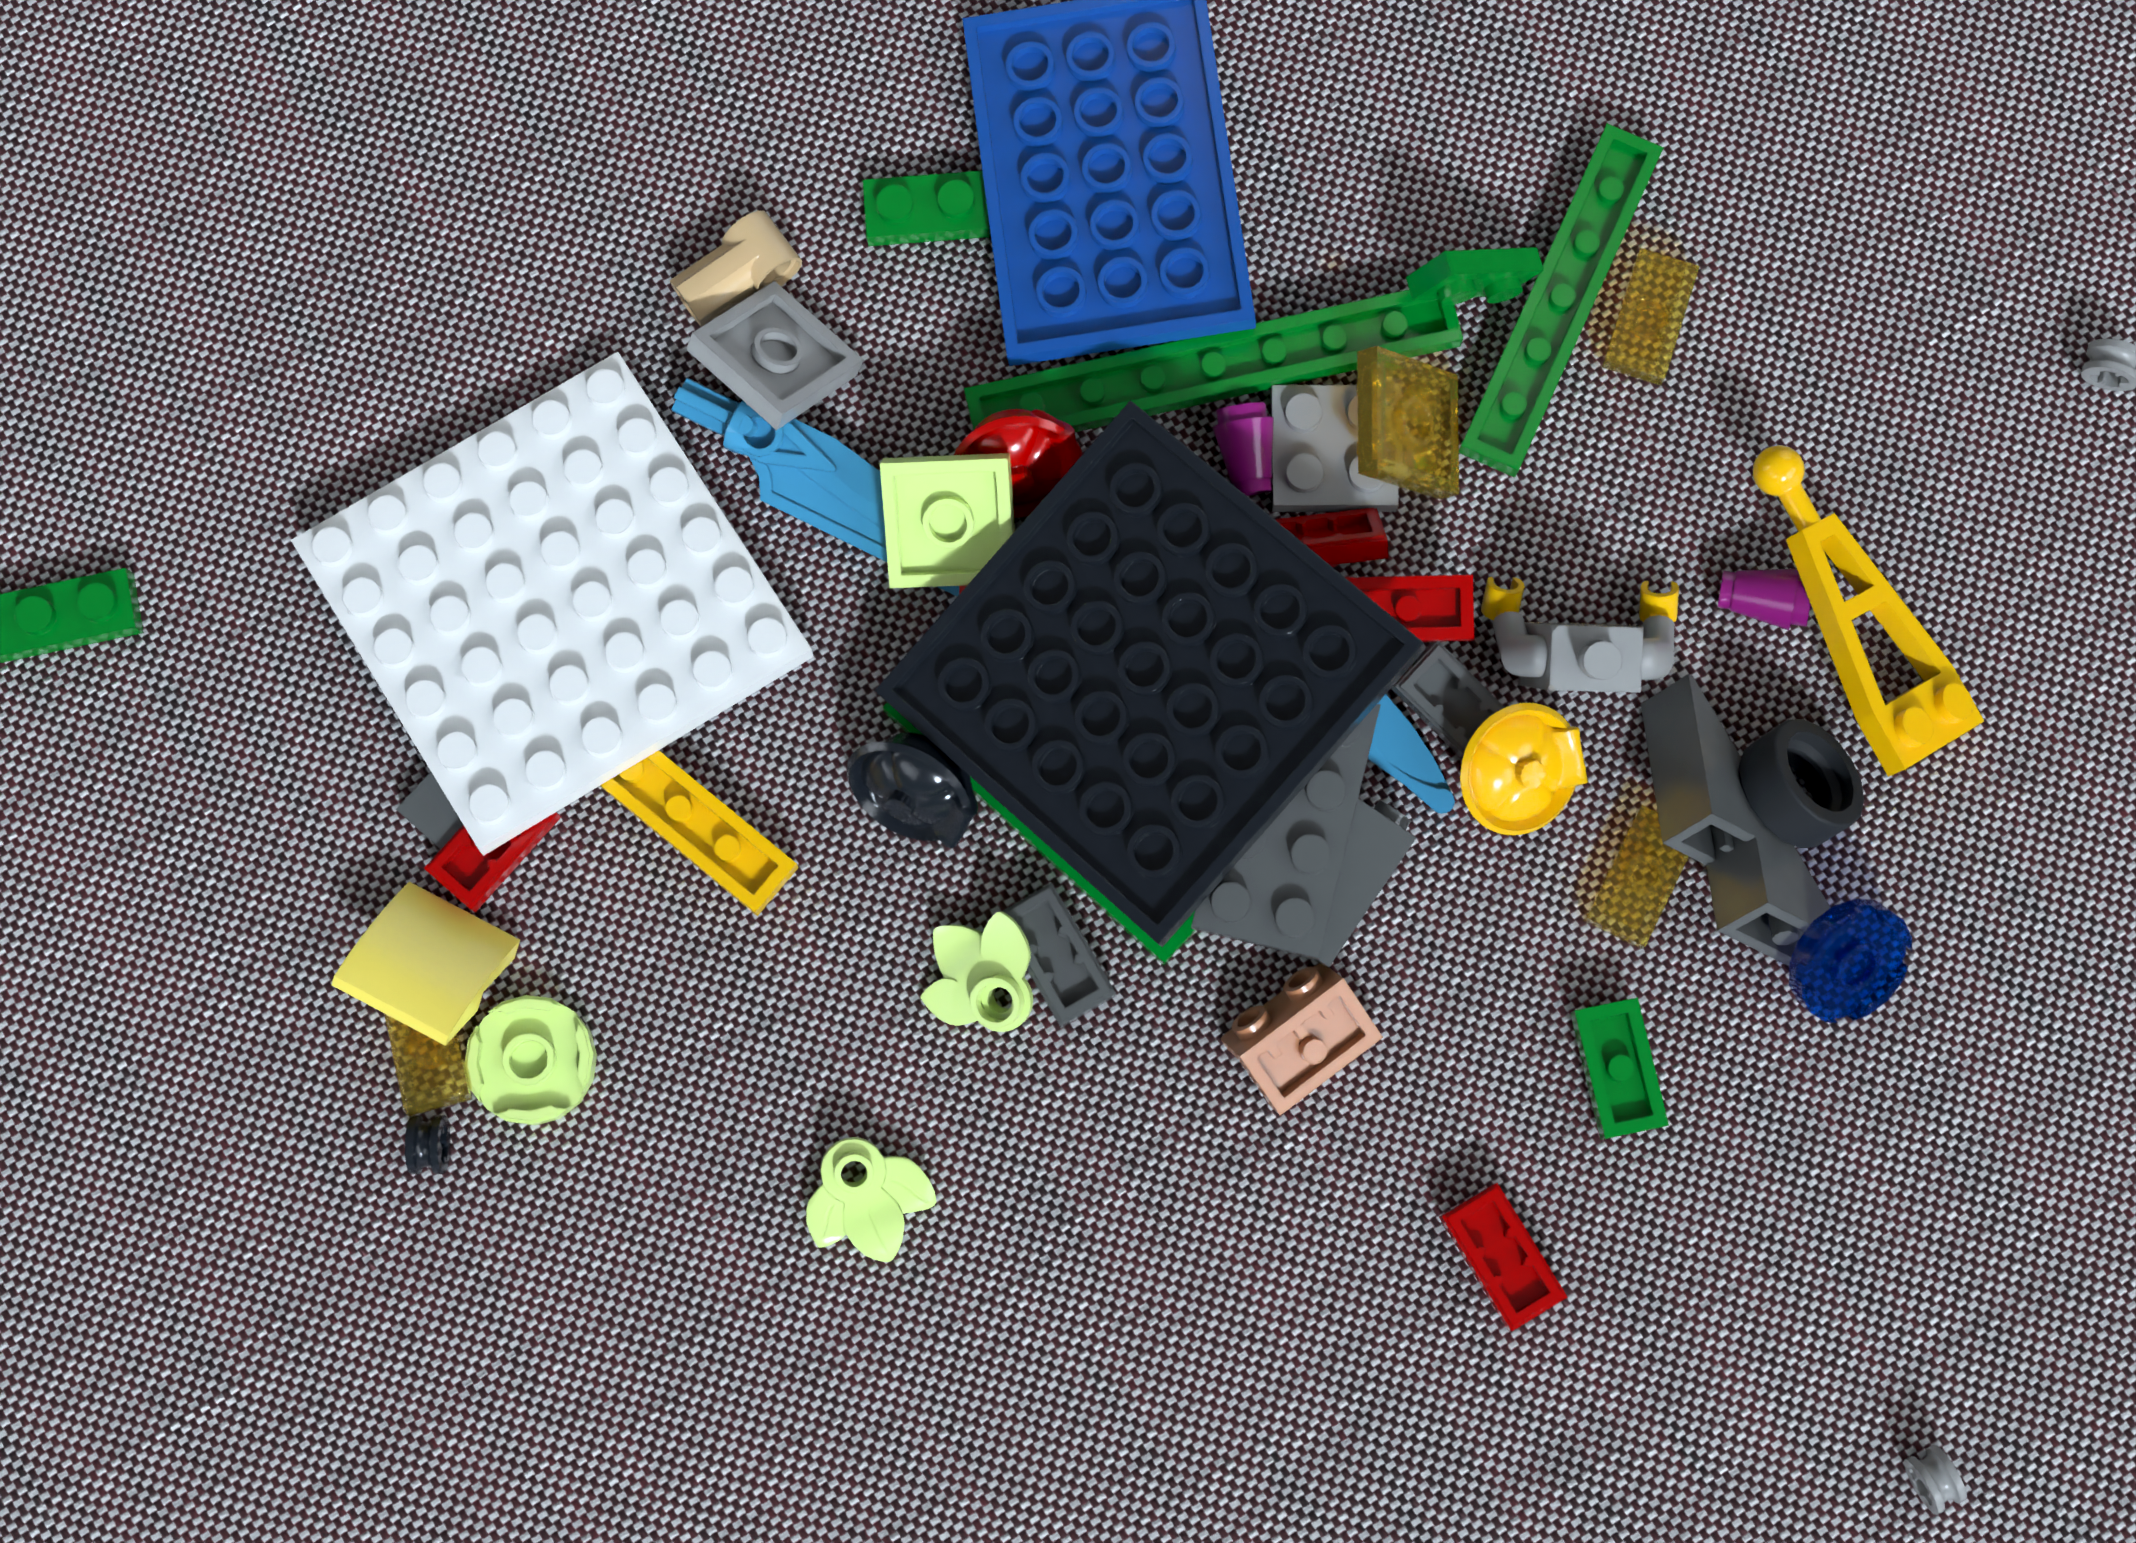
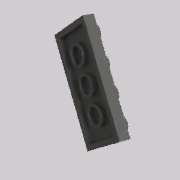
(1290, 875)

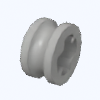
(2111, 365)
(1935, 1479)

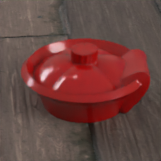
(1038, 447)

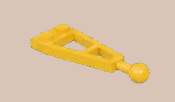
(1920, 717)

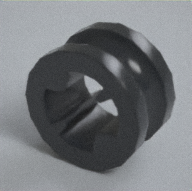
(427, 1144)

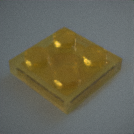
(1407, 423)

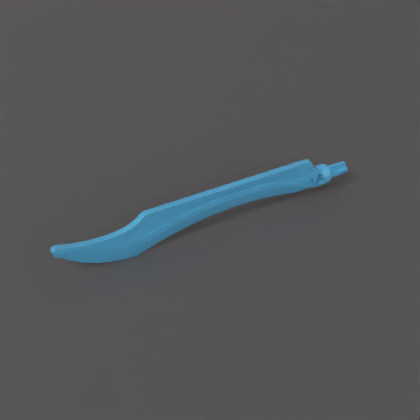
(842, 495)

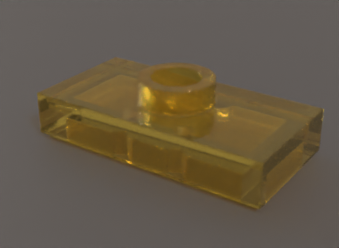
(1650, 316)
(1637, 882)
(426, 1070)

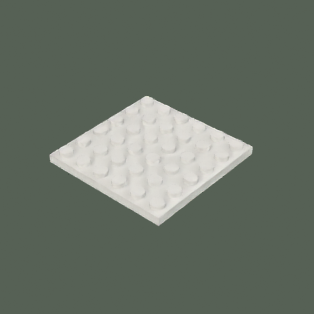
(551, 601)

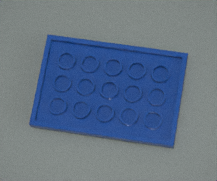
(1107, 176)

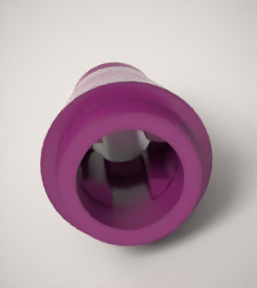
(1246, 446)
(1766, 595)

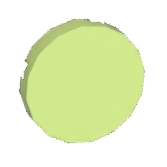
(530, 1060)

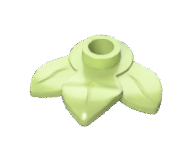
(973, 969)
(870, 1208)

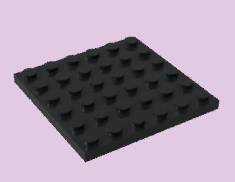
(1149, 671)

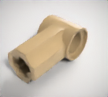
(747, 261)

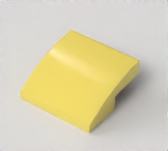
(426, 963)

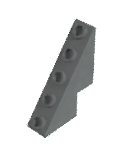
(1755, 878)

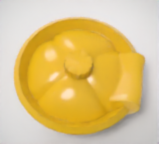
(1521, 768)

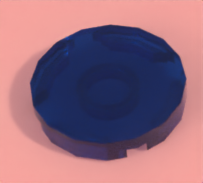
(1849, 960)

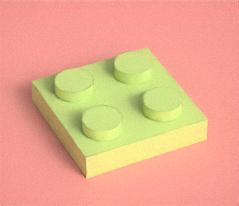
(944, 516)

